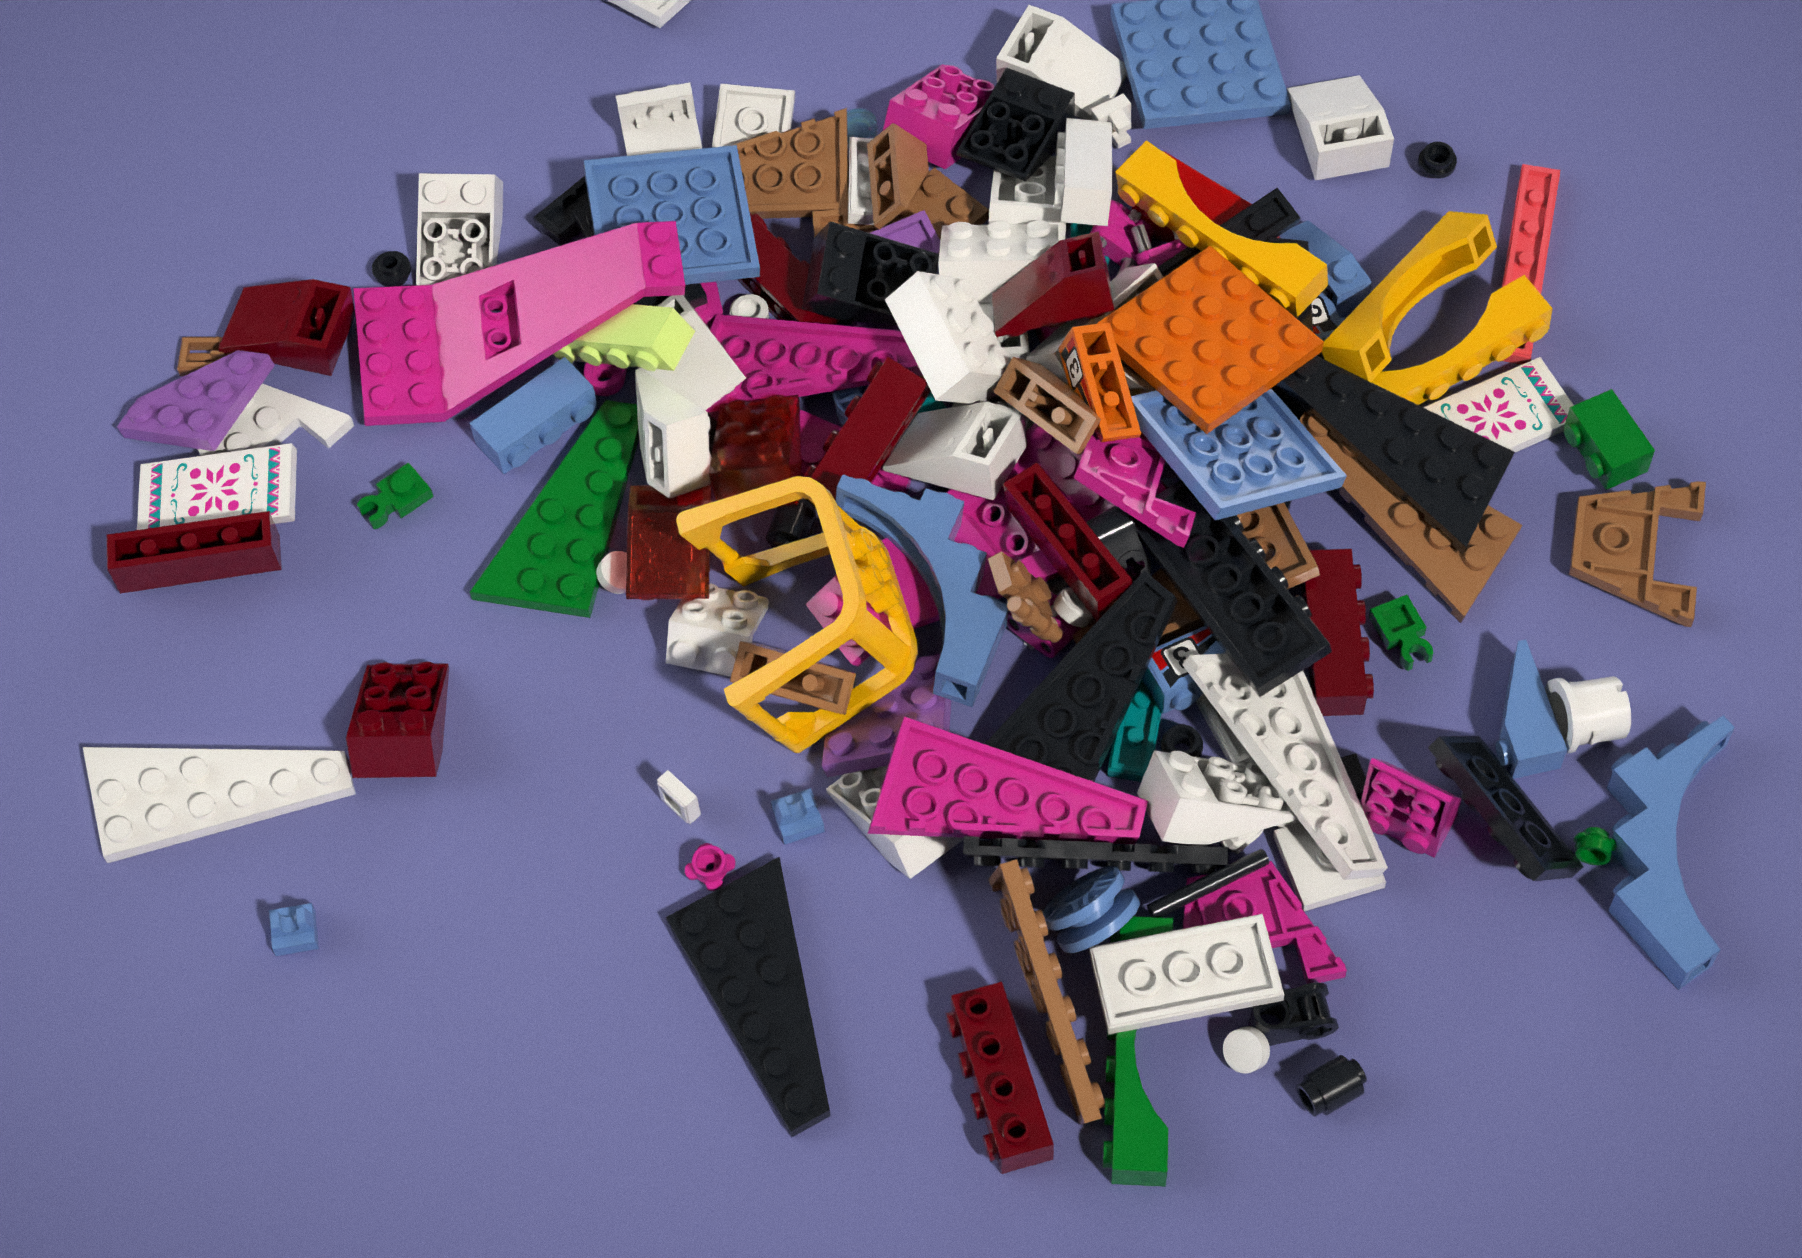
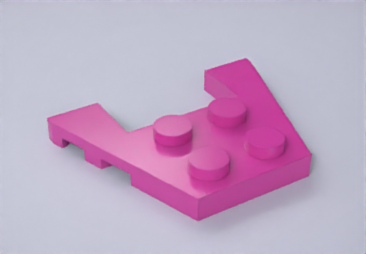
(1128, 477)
(1285, 920)

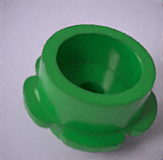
(1594, 846)

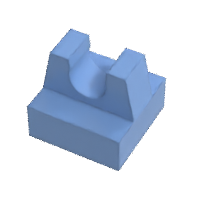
(797, 816)
(293, 929)

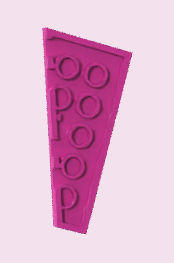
(803, 356)
(969, 789)

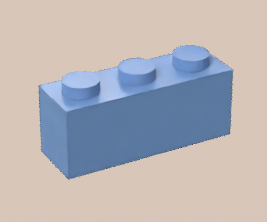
(534, 415)

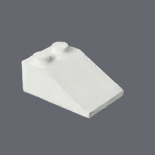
(1026, 201)

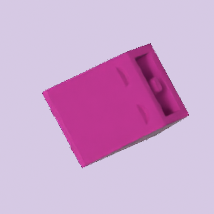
(940, 111)
(1408, 807)

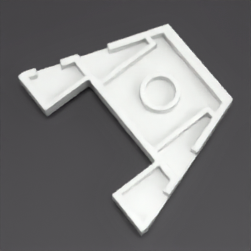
(275, 416)

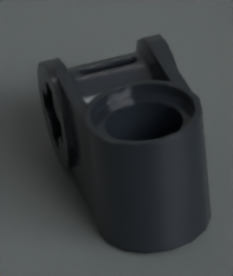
(1121, 538)
(1301, 1014)

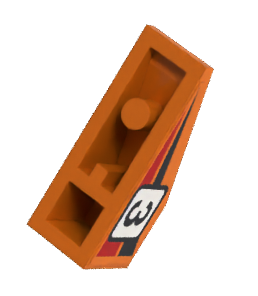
(1098, 377)

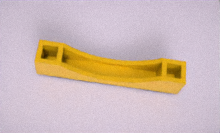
(1447, 251)
(1279, 269)
(1510, 320)

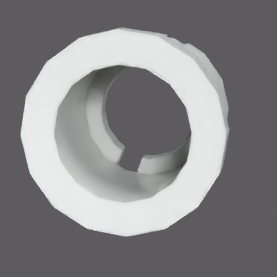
(1589, 710)

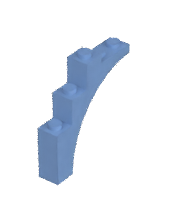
(953, 571)
(1653, 898)

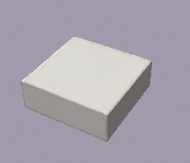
(678, 797)

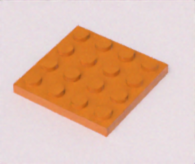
(1210, 339)

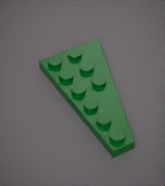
(570, 525)

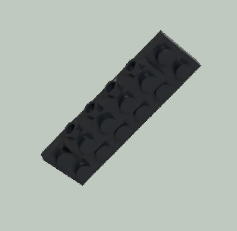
(1237, 595)

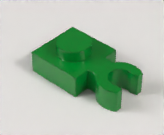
(398, 492)
(1401, 626)

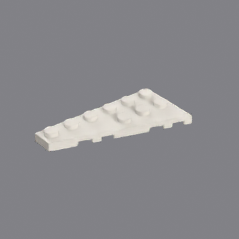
(1298, 757)
(178, 795)

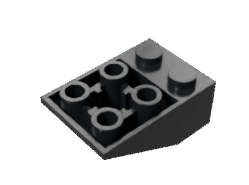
(1018, 125)
(857, 271)

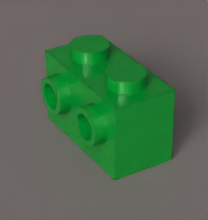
(1608, 439)

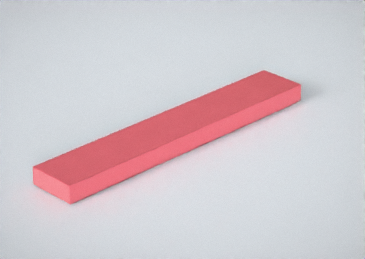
(1530, 235)

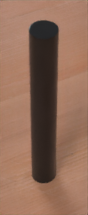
(1208, 884)

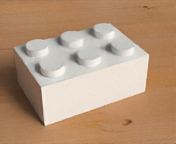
(992, 252)
(949, 337)

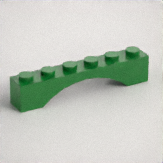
(1139, 1135)

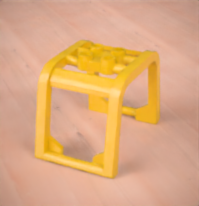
(863, 575)

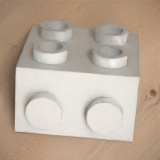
(659, 120)
(709, 631)

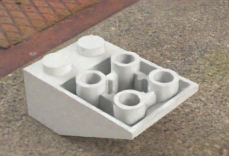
(1064, 56)
(1341, 127)
(457, 225)
(705, 367)
(671, 438)
(962, 448)
(857, 797)
(1209, 799)

